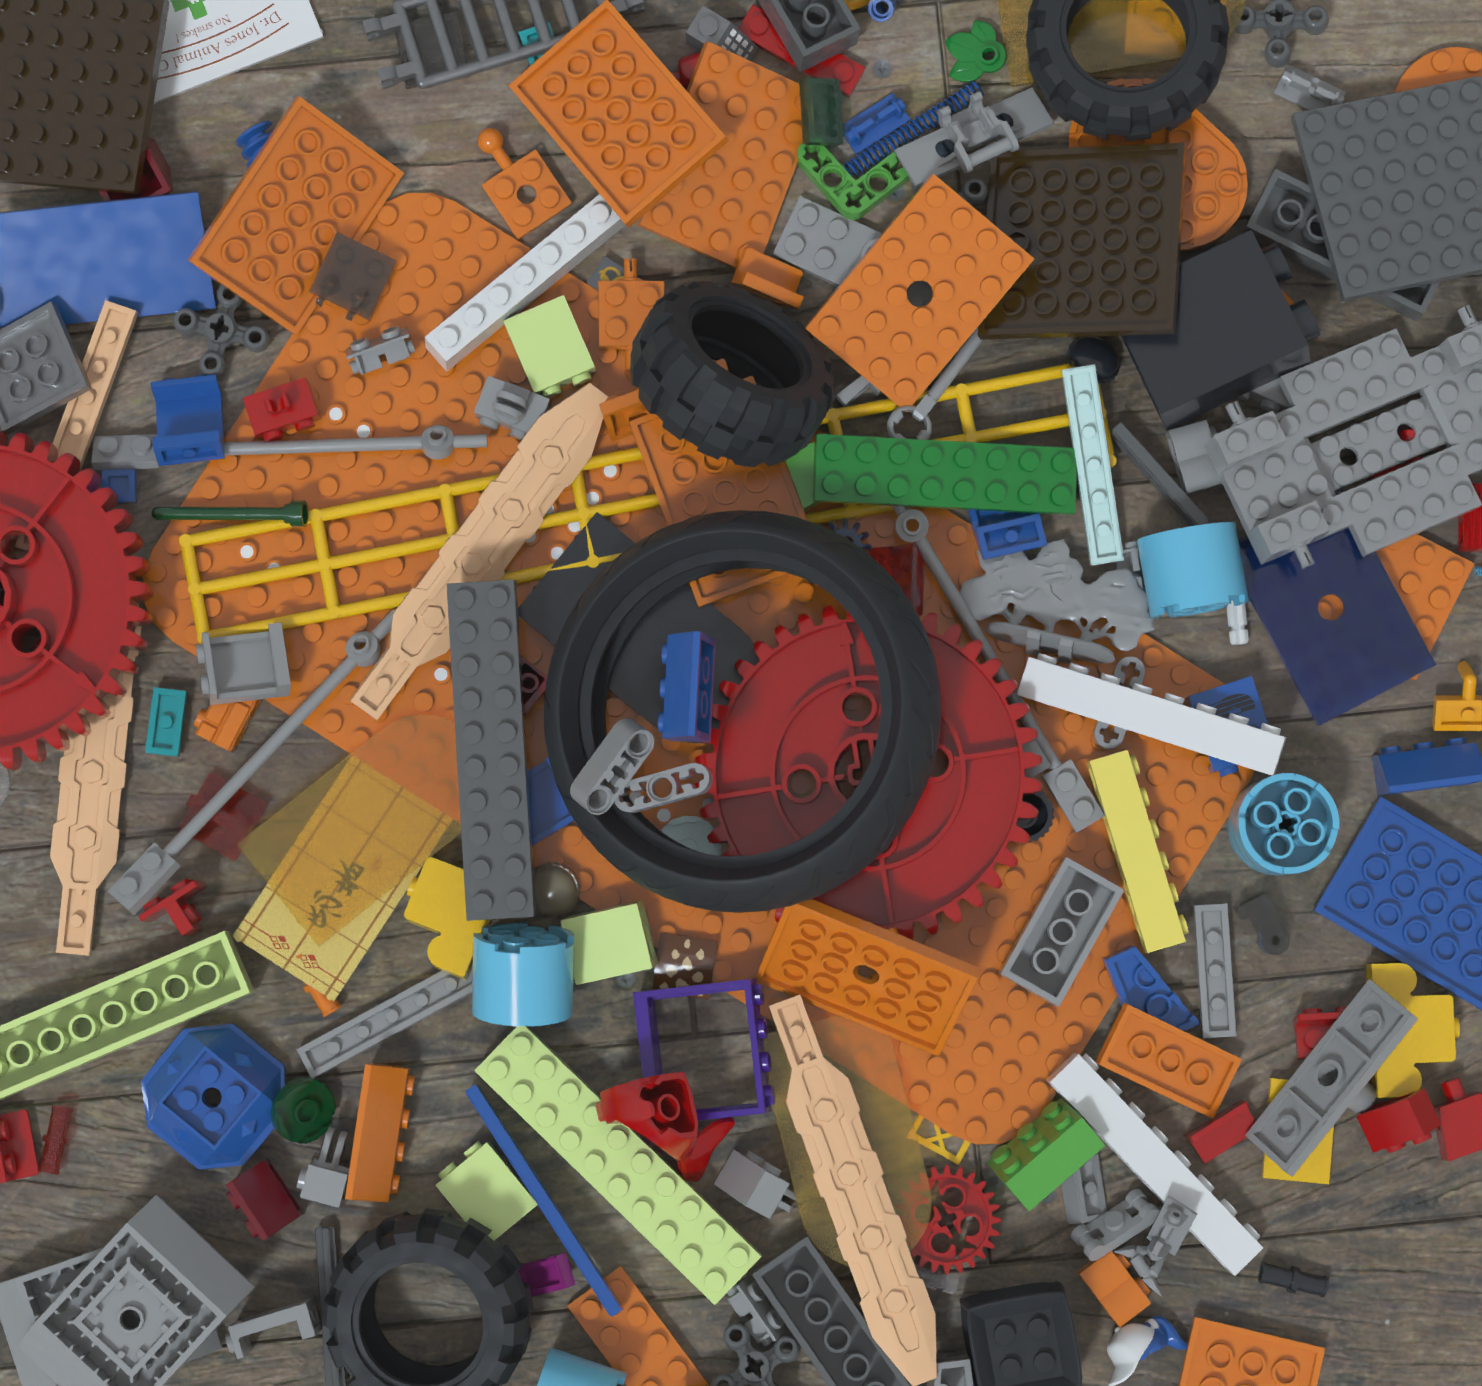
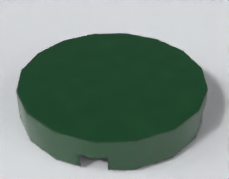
(303, 1110)

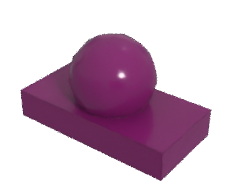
(547, 1274)

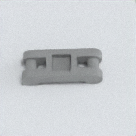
(1115, 1225)

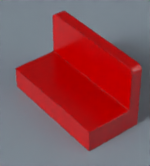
(1221, 1132)

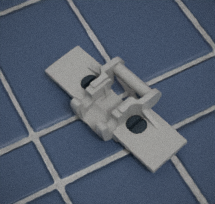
(968, 129)

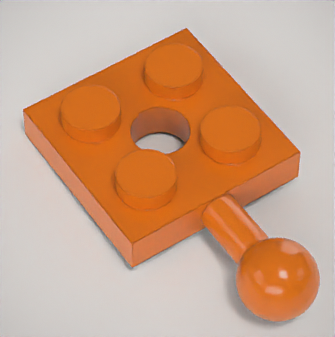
(529, 172)

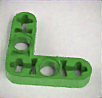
(849, 187)

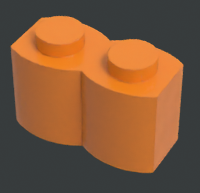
(1115, 1287)

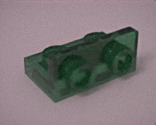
(821, 112)

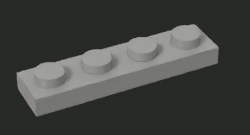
(1214, 970)

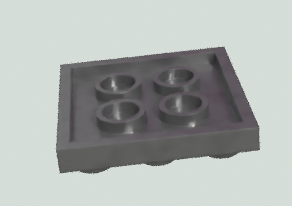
(37, 368)

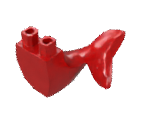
(666, 1114)

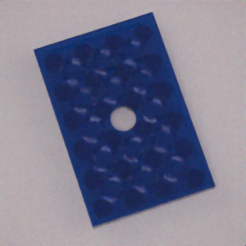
(1340, 659)

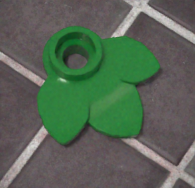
(970, 52)

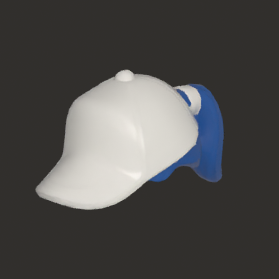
(1136, 1342)

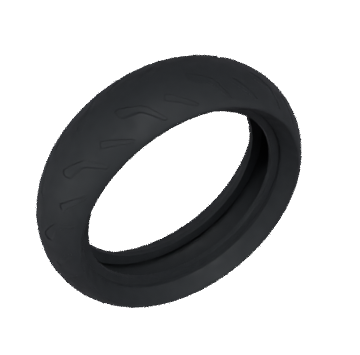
(908, 719)

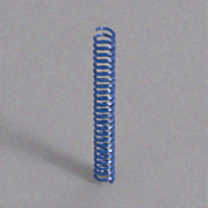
(911, 126)

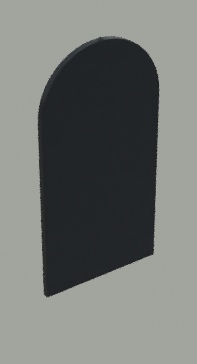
(640, 663)

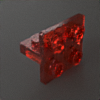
(906, 568)
(230, 823)

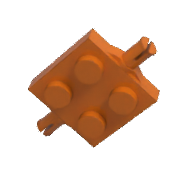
(624, 308)

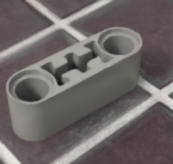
(612, 766)

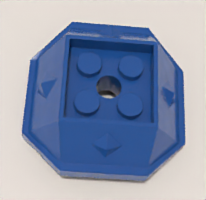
(178, 1086)

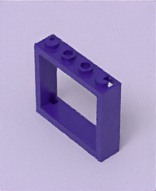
(650, 1046)

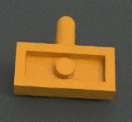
(1459, 711)

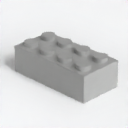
(1061, 931)

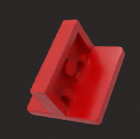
(184, 915)
(17, 1147)

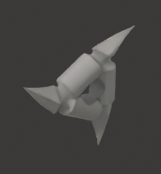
(1137, 1260)

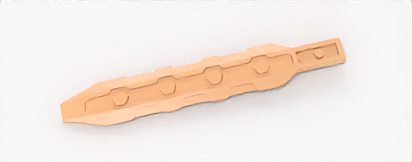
(488, 539)
(88, 815)
(857, 1199)

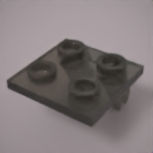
(352, 277)

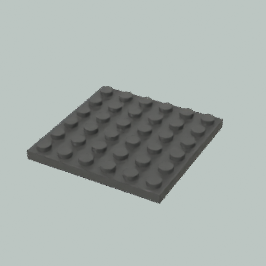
(1397, 186)

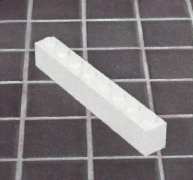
(523, 282)
(1151, 715)
(1153, 1161)

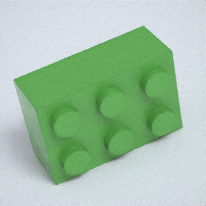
(1045, 1153)

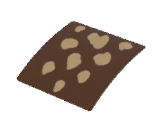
(684, 962)

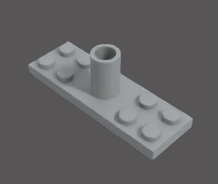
(831, 246)
(1332, 1078)

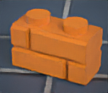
(225, 723)

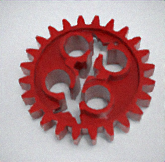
(973, 1204)

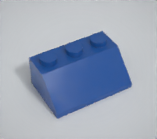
(687, 687)
(1427, 767)

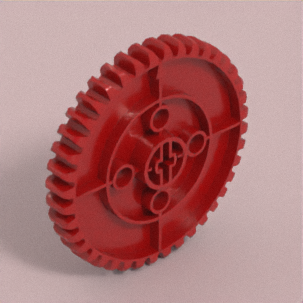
(70, 586)
(794, 720)

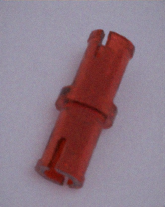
(55, 1140)

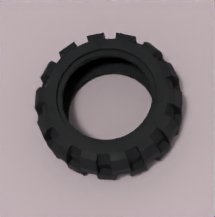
(1128, 110)
(710, 405)
(439, 1241)

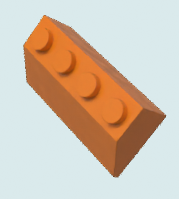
(379, 1133)

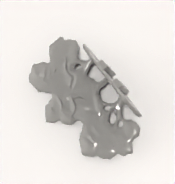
(1053, 591)

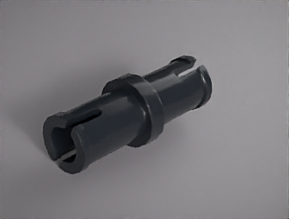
(1293, 1279)

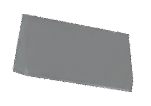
(1084, 1193)

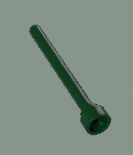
(294, 513)

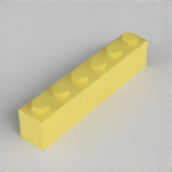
(1136, 851)

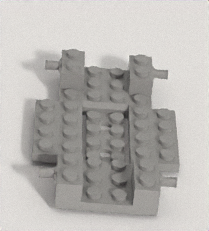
(1288, 485)

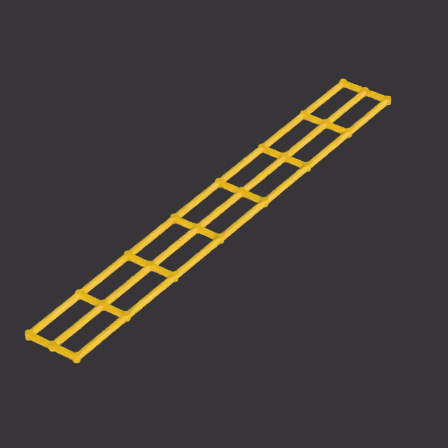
(582, 513)

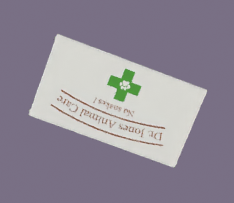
(226, 36)

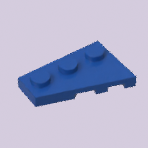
(1143, 988)

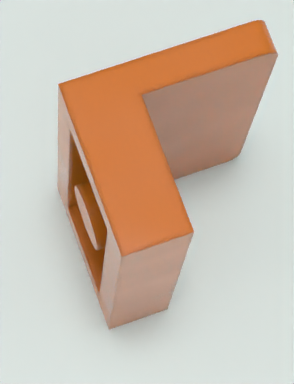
(768, 278)

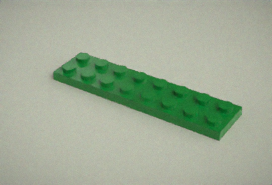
(944, 474)

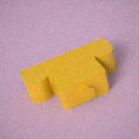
(440, 906)
(1428, 1039)

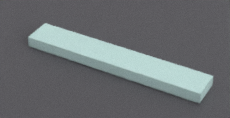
(1092, 464)

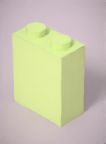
(550, 347)
(611, 942)
(486, 1189)

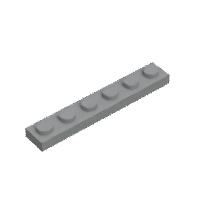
(383, 1022)

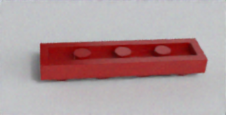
(762, 33)

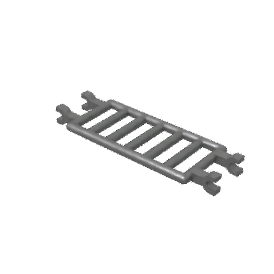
(392, 75)

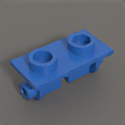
(875, 123)

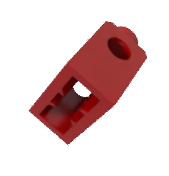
(1460, 1121)

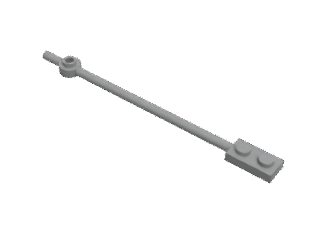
(138, 453)
(1062, 779)
(157, 864)

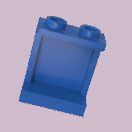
(546, 805)

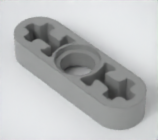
(1139, 667)
(684, 772)

